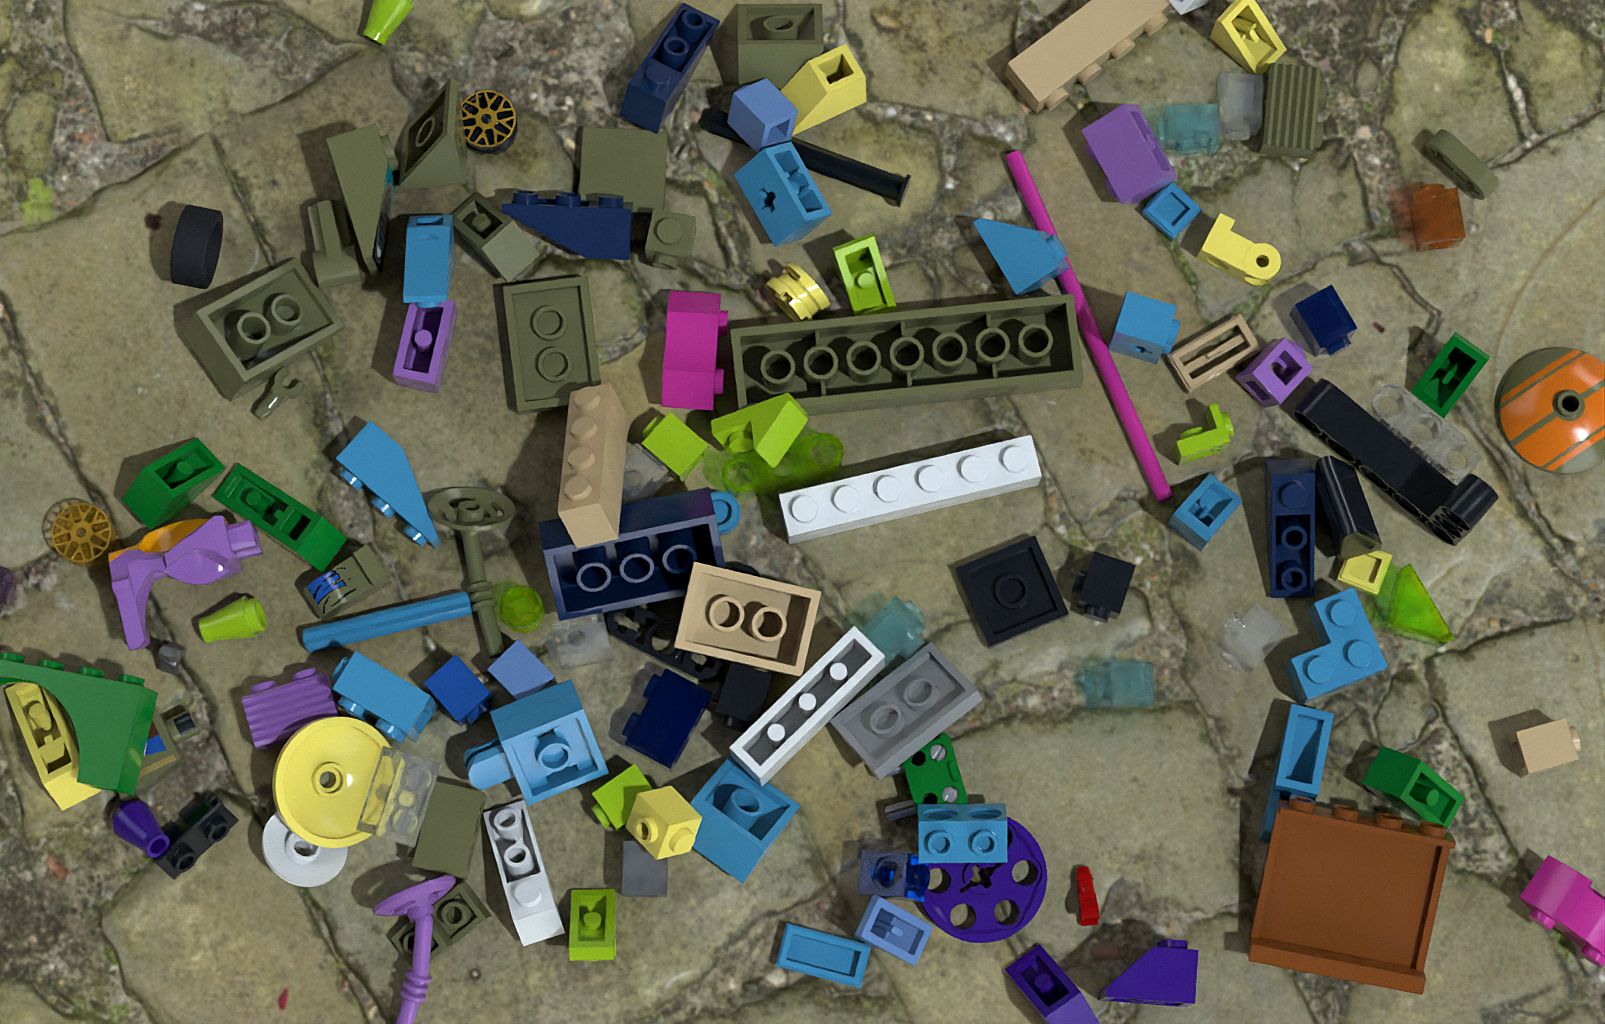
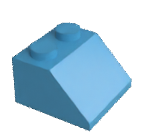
(739, 819)

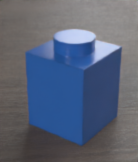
(460, 692)

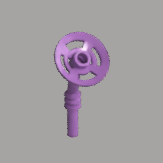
(417, 904)

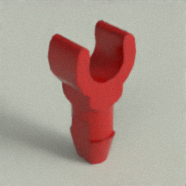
(1086, 897)

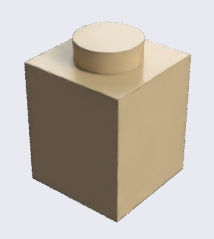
(1545, 747)

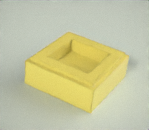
(1365, 572)

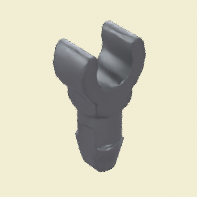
(170, 657)

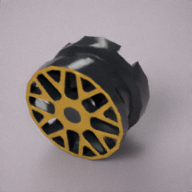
(489, 122)

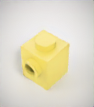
(663, 822)

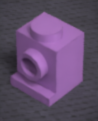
(1290, 367)

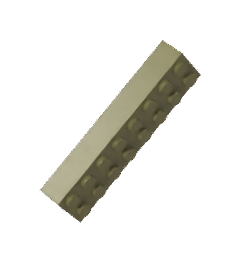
(912, 356)

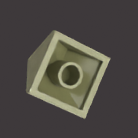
(435, 143)

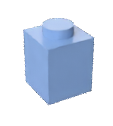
(762, 115)
(521, 672)

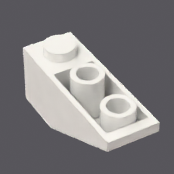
(523, 873)

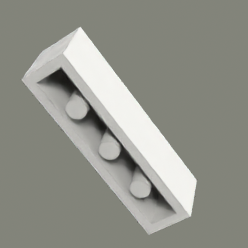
(807, 706)

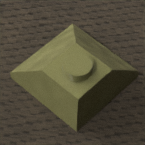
(777, 41)

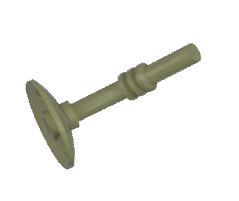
(471, 523)

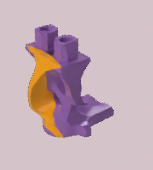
(186, 551)

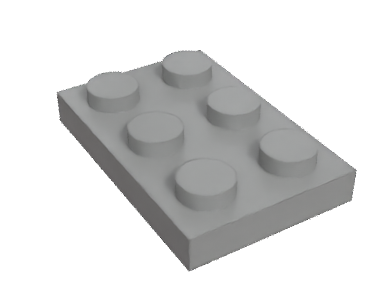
(905, 710)

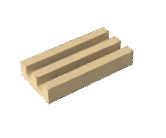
(1182, 372)

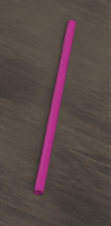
(1093, 336)

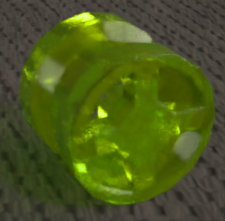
(516, 599)

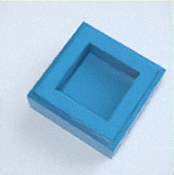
(1171, 211)

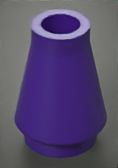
(137, 825)

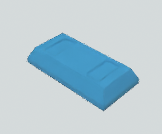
(823, 955)

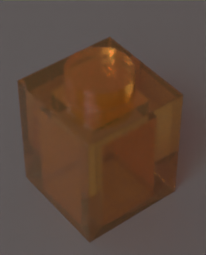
(1436, 218)

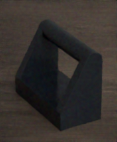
(1345, 509)

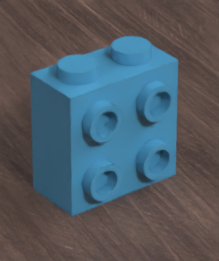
(375, 692)

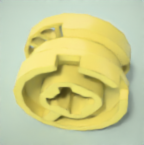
(797, 293)

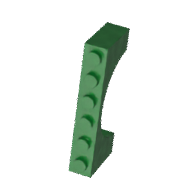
(107, 715)

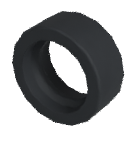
(196, 247)

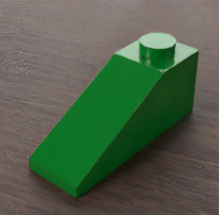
(281, 517)

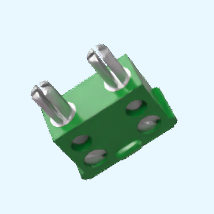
(936, 777)

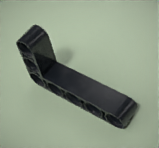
(1393, 466)

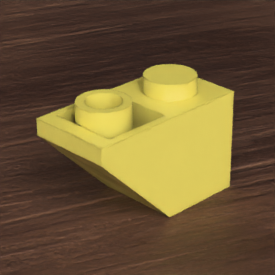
(826, 88)

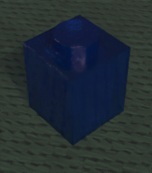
(1324, 322)

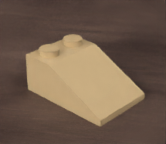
(747, 619)

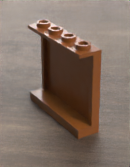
(1349, 894)

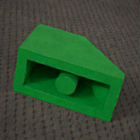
(172, 483)
(1412, 787)

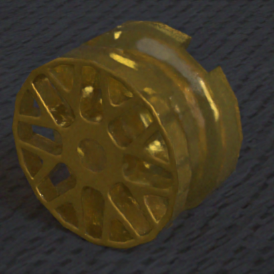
(84, 535)

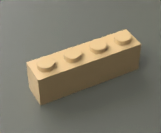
(1080, 46)
(593, 465)

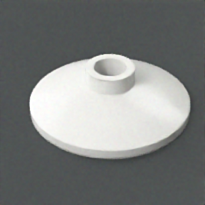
(305, 871)

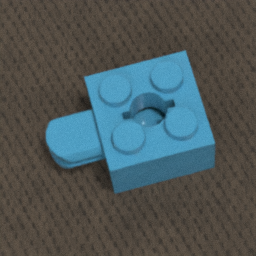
(543, 764)

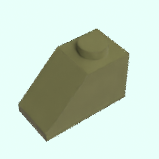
(494, 237)

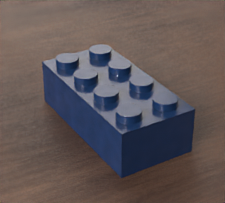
(642, 566)

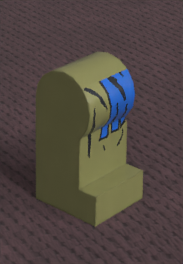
(347, 584)

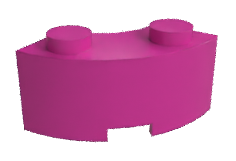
(692, 349)
(1566, 901)

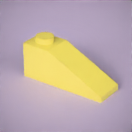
(50, 742)

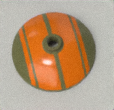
(1537, 422)

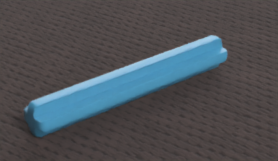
(386, 622)

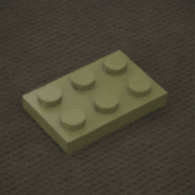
(551, 342)

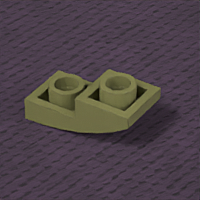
(453, 920)

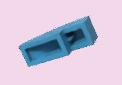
(1299, 760)

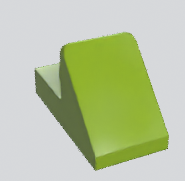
(864, 276)
(763, 426)
(592, 925)

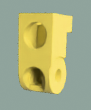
(1239, 256)

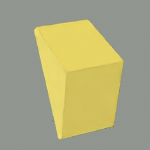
(1247, 36)

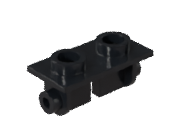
(208, 824)

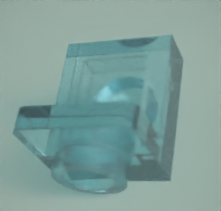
(1119, 685)

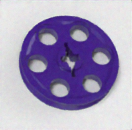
(982, 900)

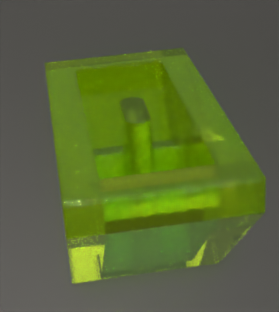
(1413, 612)

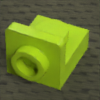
(1200, 444)

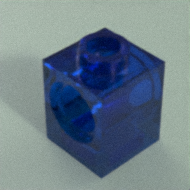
(878, 872)

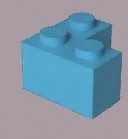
(1347, 649)

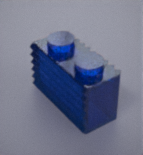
(667, 719)

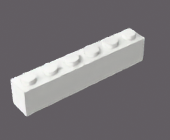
(909, 489)

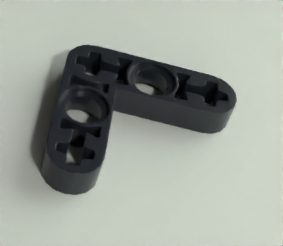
(678, 659)

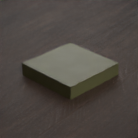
(625, 165)

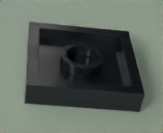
(1012, 592)

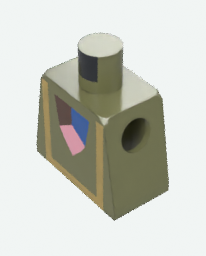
(162, 750)

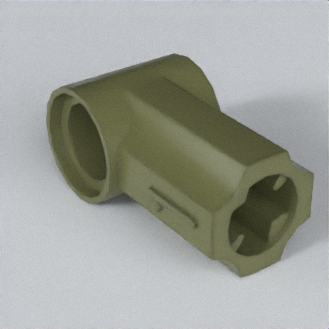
(334, 254)

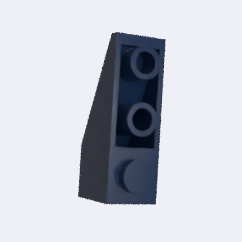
(668, 68)
(585, 226)
(1290, 526)

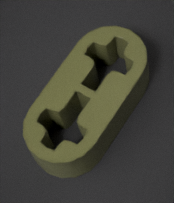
(1461, 164)

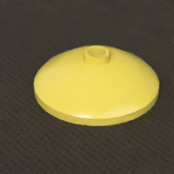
(331, 812)

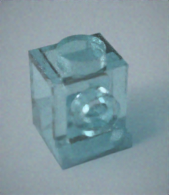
(1189, 129)

